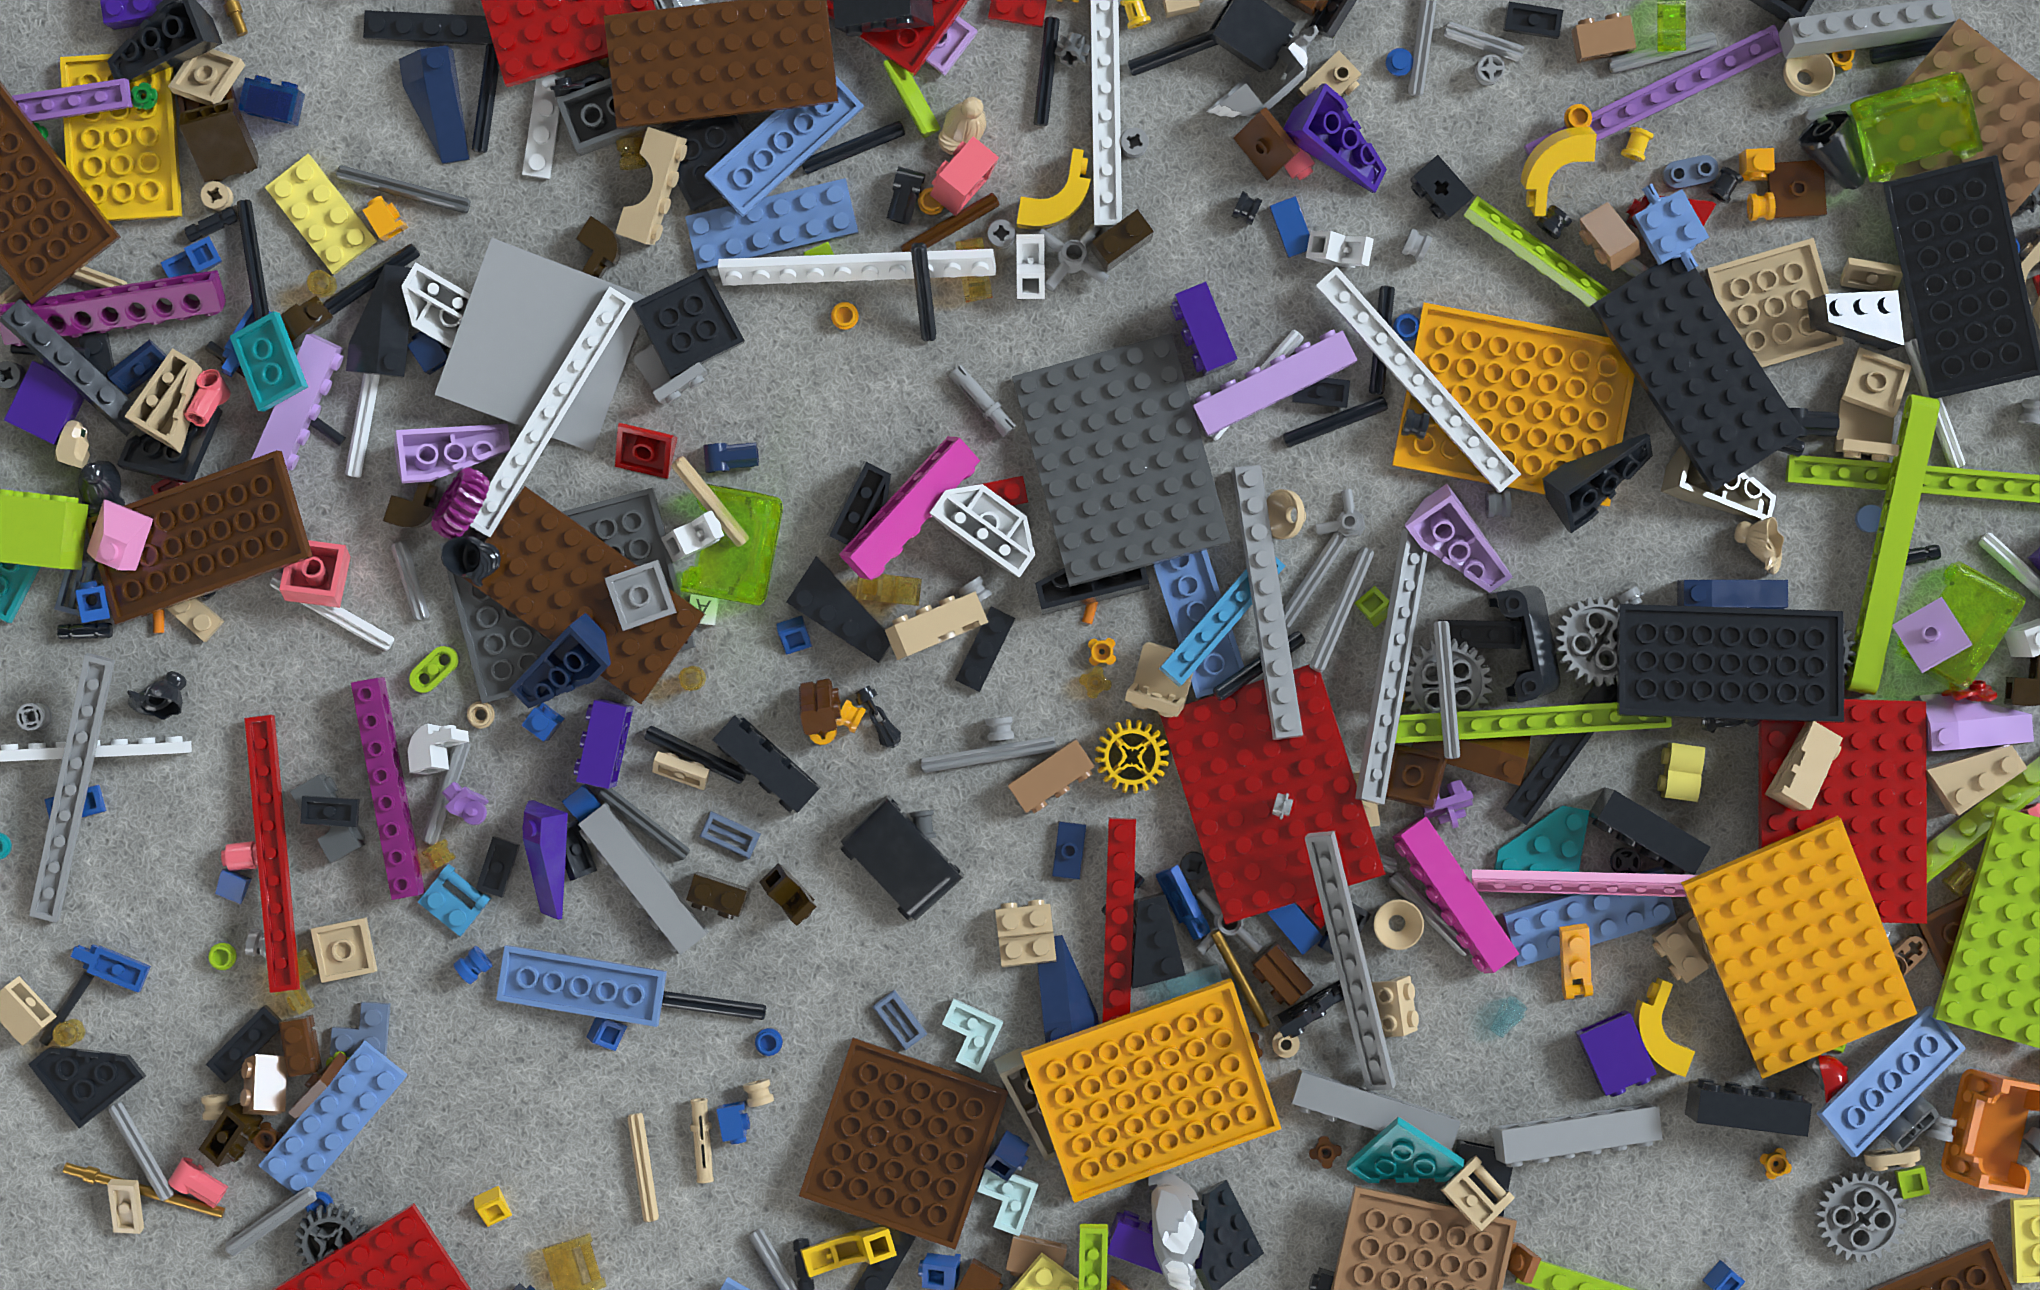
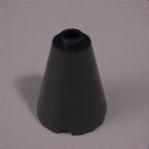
(1835, 149)

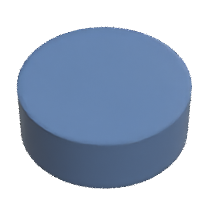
(1868, 518)

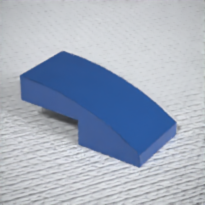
(195, 259)

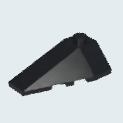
(169, 37)
(383, 328)
(1584, 483)

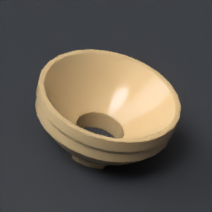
(1817, 66)
(1279, 509)
(1411, 931)

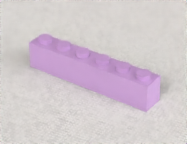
(1273, 383)
(292, 417)

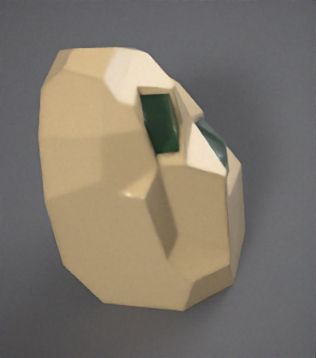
(73, 445)

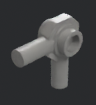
(1350, 521)

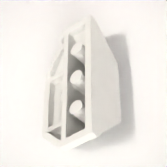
(434, 304)
(987, 526)

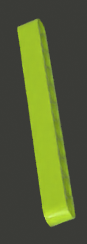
(1892, 543)

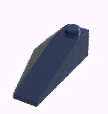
(434, 92)
(1733, 593)
(567, 663)
(1064, 996)

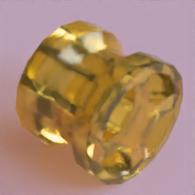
(438, 854)

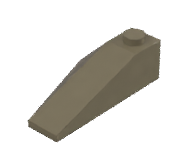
(1740, 496)
(1018, 1083)

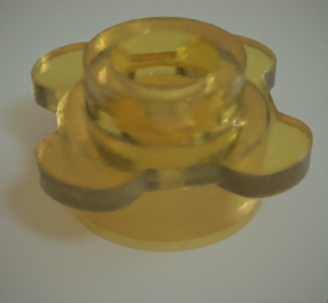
(1087, 681)

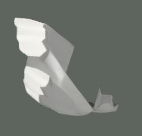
(1243, 100)
(1175, 1229)

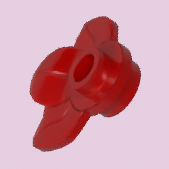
(1977, 691)

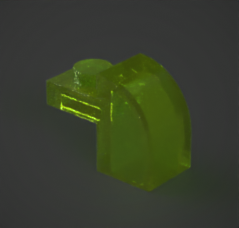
(1671, 25)

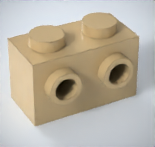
(1336, 73)
(23, 1011)

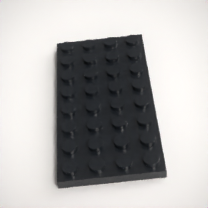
(1963, 277)
(1697, 371)
(1730, 663)

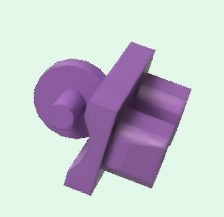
(1458, 799)
(466, 803)

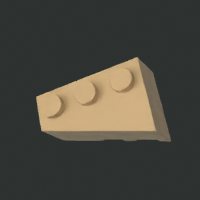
(165, 399)
(935, 625)
(1805, 767)
(1973, 777)

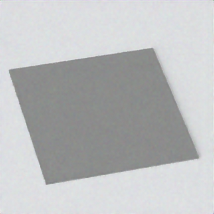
(519, 334)

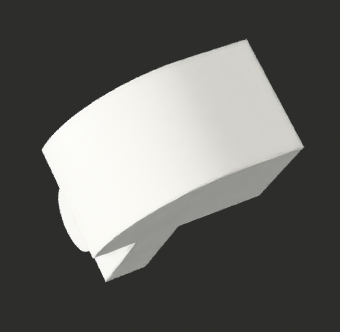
(1338, 249)
(1030, 266)
(693, 536)
(429, 748)

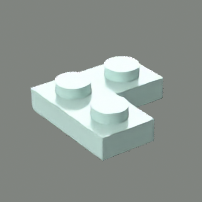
(979, 1029)
(1015, 1197)

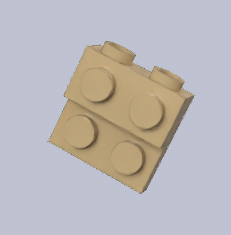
(1025, 934)
(1683, 947)

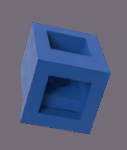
(96, 611)
(543, 722)
(733, 1122)
(940, 1271)

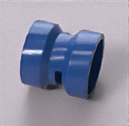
(472, 965)

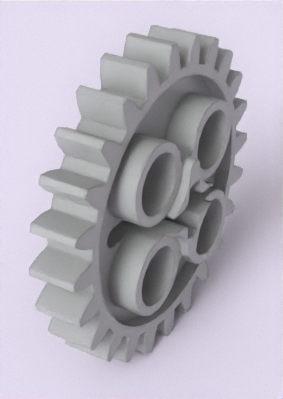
(1578, 628)
(1473, 671)
(1845, 1197)

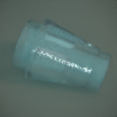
(1508, 1016)

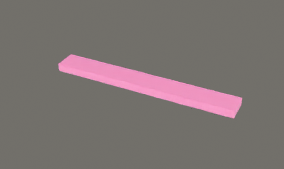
(1579, 883)

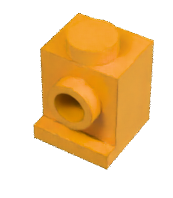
(1756, 164)
(384, 218)

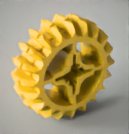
(1115, 738)

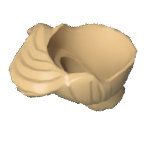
(962, 123)
(1763, 541)

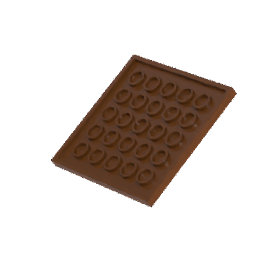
(904, 1143)

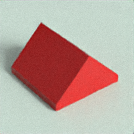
(644, 450)

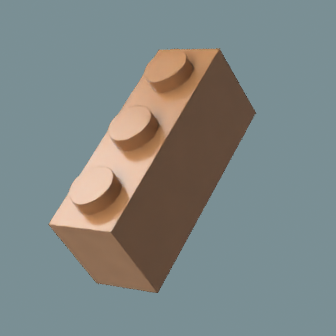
(1052, 777)

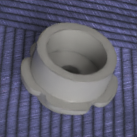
(1631, 596)
(1282, 805)

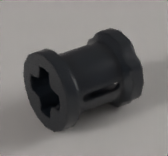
(1725, 185)

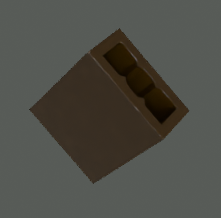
(219, 140)
(1122, 240)

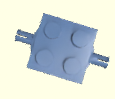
(1670, 227)

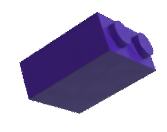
(44, 403)
(1616, 1053)

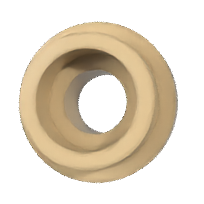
(472, 717)
(1285, 1053)

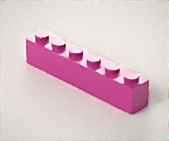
(909, 508)
(1454, 895)

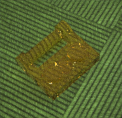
(564, 1266)

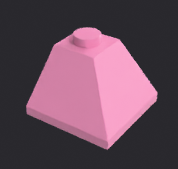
(119, 536)

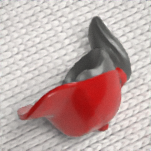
(1830, 1073)

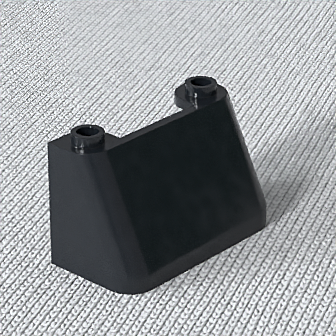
(1543, 672)
(901, 859)

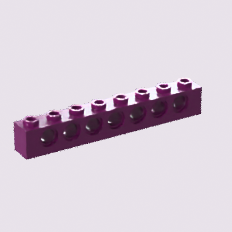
(204, 285)
(388, 788)

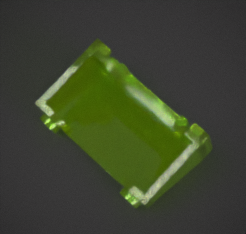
(1916, 124)
(743, 571)
(1985, 614)

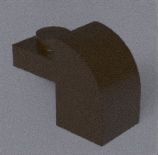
(603, 243)
(305, 320)
(412, 513)
(2024, 690)
(788, 893)

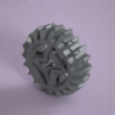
(323, 1233)

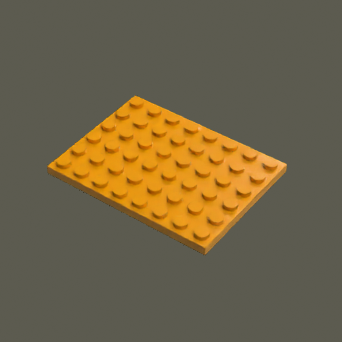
(1527, 385)
(1799, 947)
(1151, 1090)

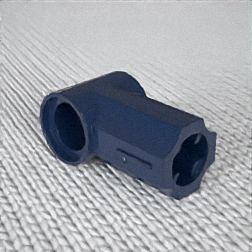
(726, 457)

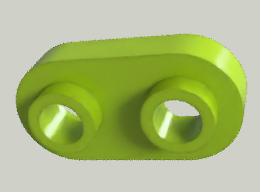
(434, 669)

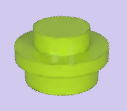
(222, 956)

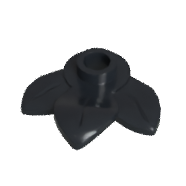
(565, 86)

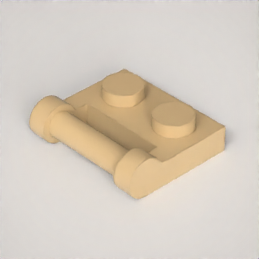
(1471, 1199)

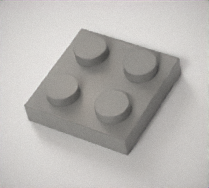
(640, 595)

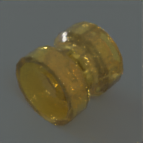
(630, 153)

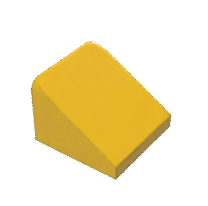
(492, 1206)

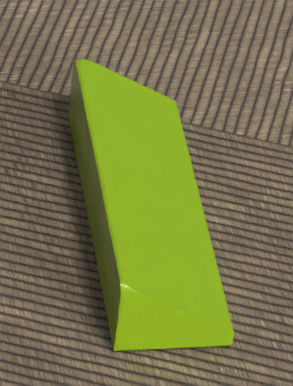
(912, 99)

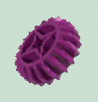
(460, 503)

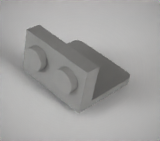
(664, 388)

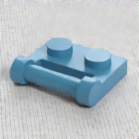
(450, 908)

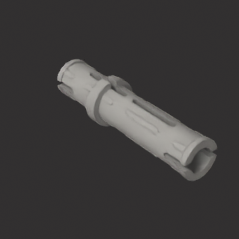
(990, 410)

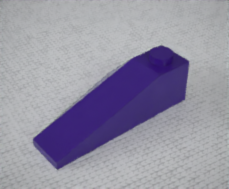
(1329, 134)
(545, 849)

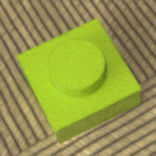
(1912, 1182)

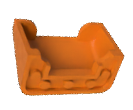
(1989, 1131)

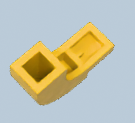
(1555, 151)
(1055, 210)
(1648, 1021)
(860, 1245)

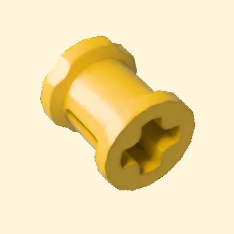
(1135, 20)
(1637, 144)

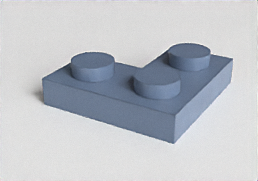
(372, 1028)

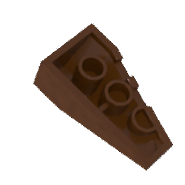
(1493, 757)

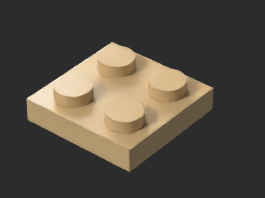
(207, 77)
(1876, 382)
(344, 949)

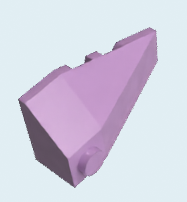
(436, 452)
(1452, 535)
(1972, 724)

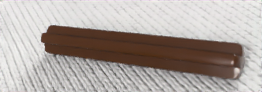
(954, 222)

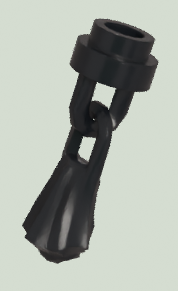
(888, 734)

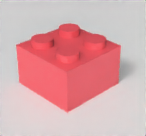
(963, 175)
(319, 578)

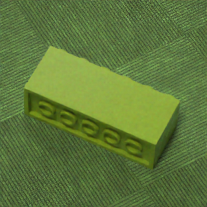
(42, 529)

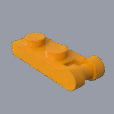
(1575, 960)

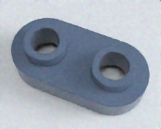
(1690, 172)

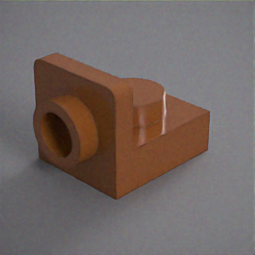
(1523, 1262)

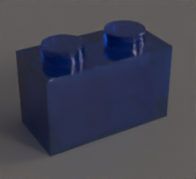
(271, 101)

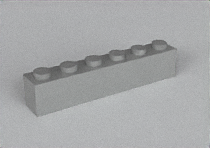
(1865, 28)
(643, 878)
(1368, 1108)
(1577, 1133)

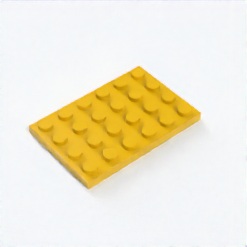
(124, 155)

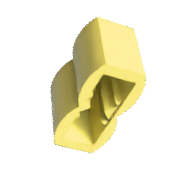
(1681, 772)

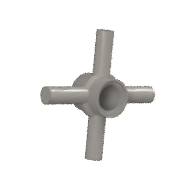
(1073, 266)
(1237, 930)

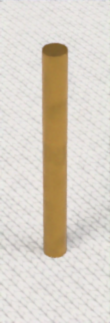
(1240, 978)

